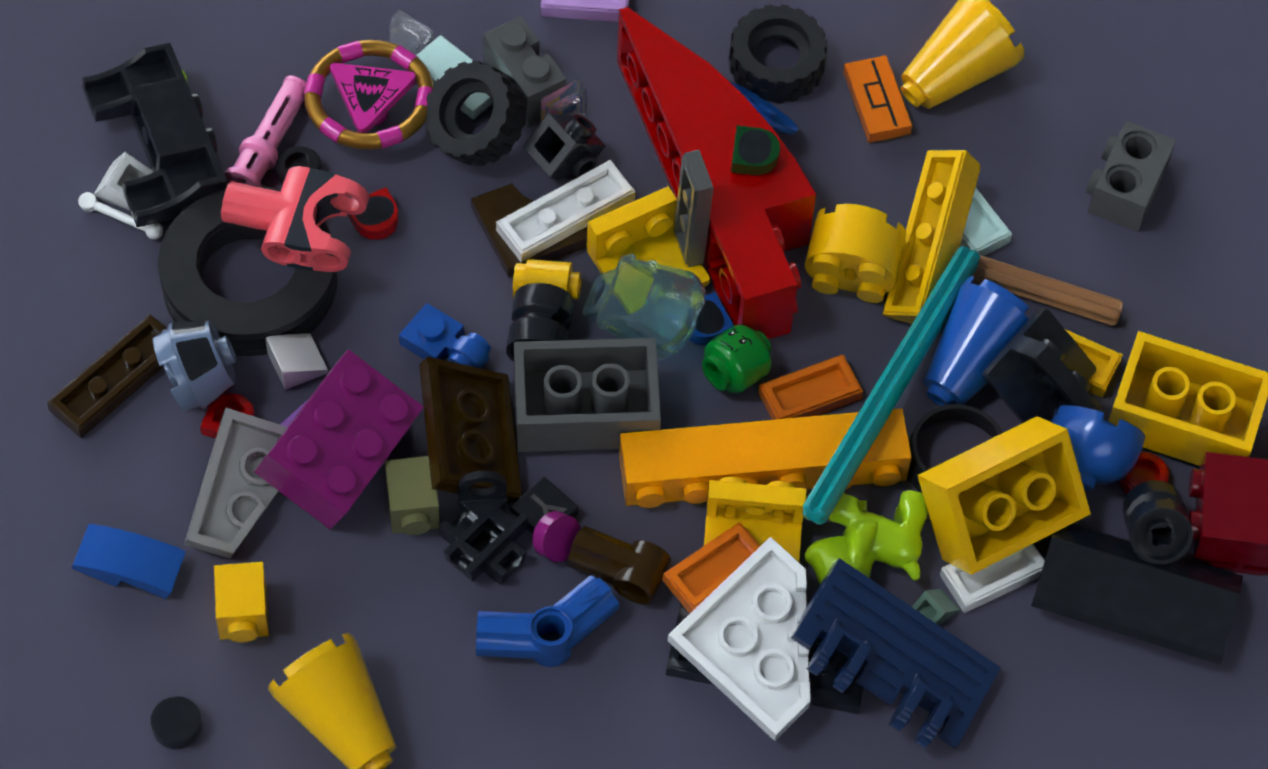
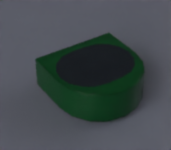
(754, 151)

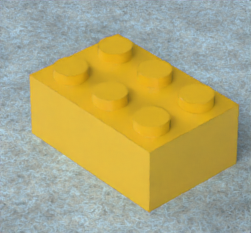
(1190, 400)
(1004, 494)

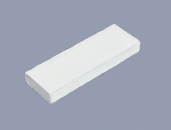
(565, 211)

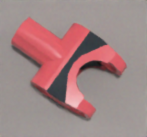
(295, 216)

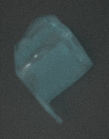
(648, 302)

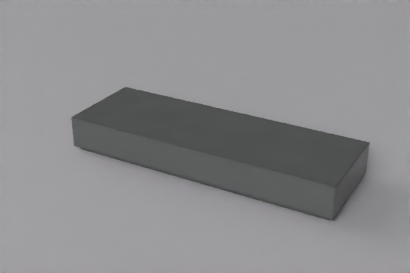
(693, 208)

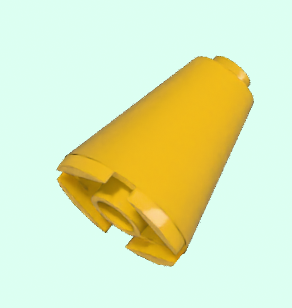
(960, 54)
(338, 704)

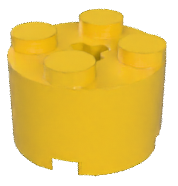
(855, 252)

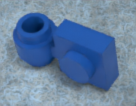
(438, 336)

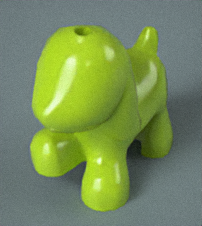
(873, 537)

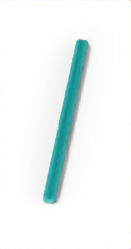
(889, 388)

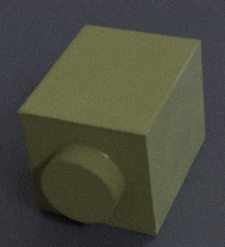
(411, 496)

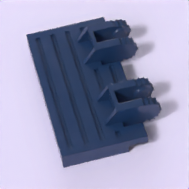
(897, 654)

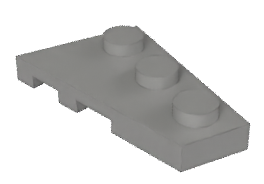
(231, 492)

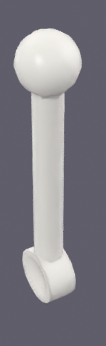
(89, 203)

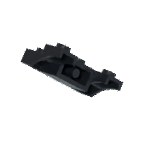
(170, 130)

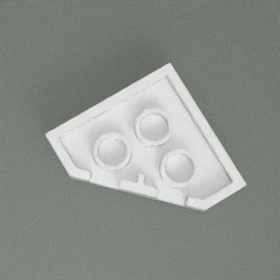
(745, 639)

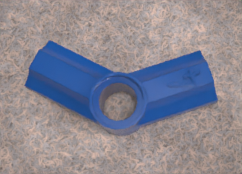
(571, 617)

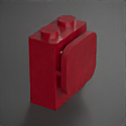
(1231, 513)

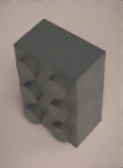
(584, 392)

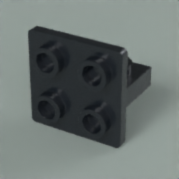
(1041, 370)

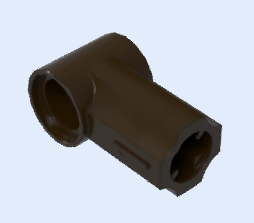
(631, 568)

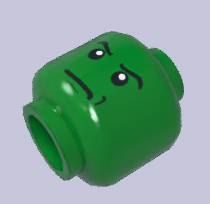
(737, 359)

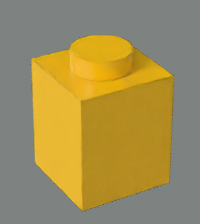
(241, 601)

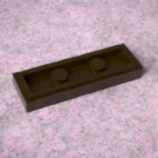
(109, 379)

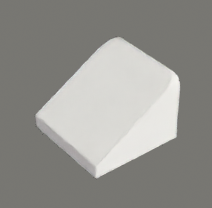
(121, 170)
(295, 358)

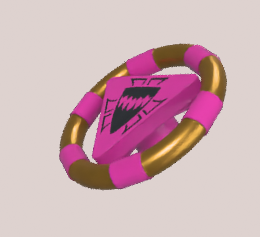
(368, 93)

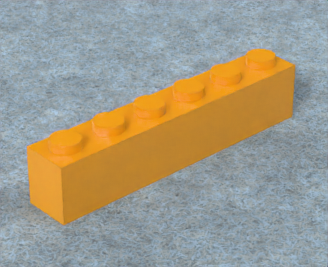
(682, 461)

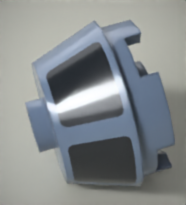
(196, 362)

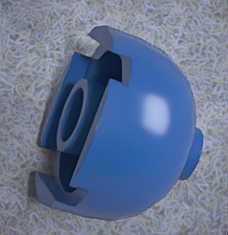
(1101, 449)

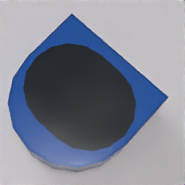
(710, 321)

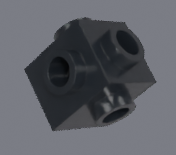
(565, 146)

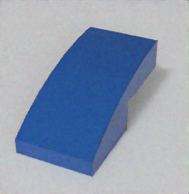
(128, 557)

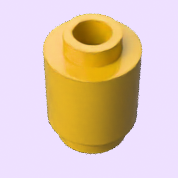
(548, 272)

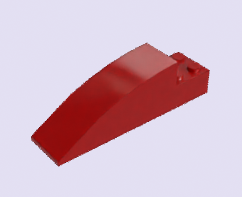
(751, 216)

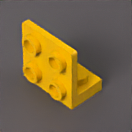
(641, 229)

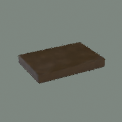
(468, 425)

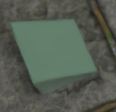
(936, 606)

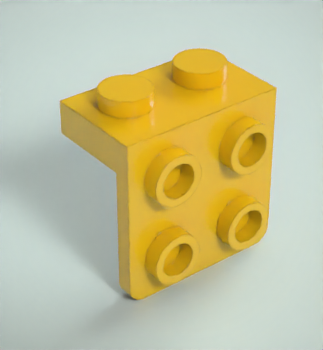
(762, 509)

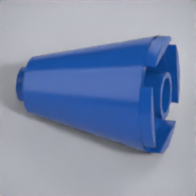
(974, 334)

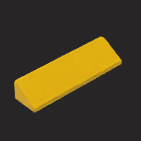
(933, 229)

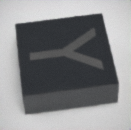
(542, 499)

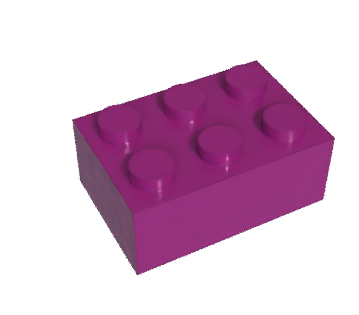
(339, 439)

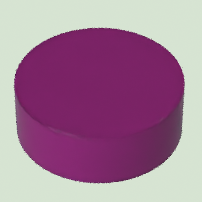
(555, 535)

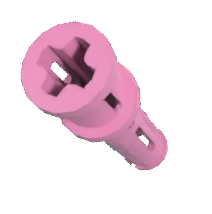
(260, 151)

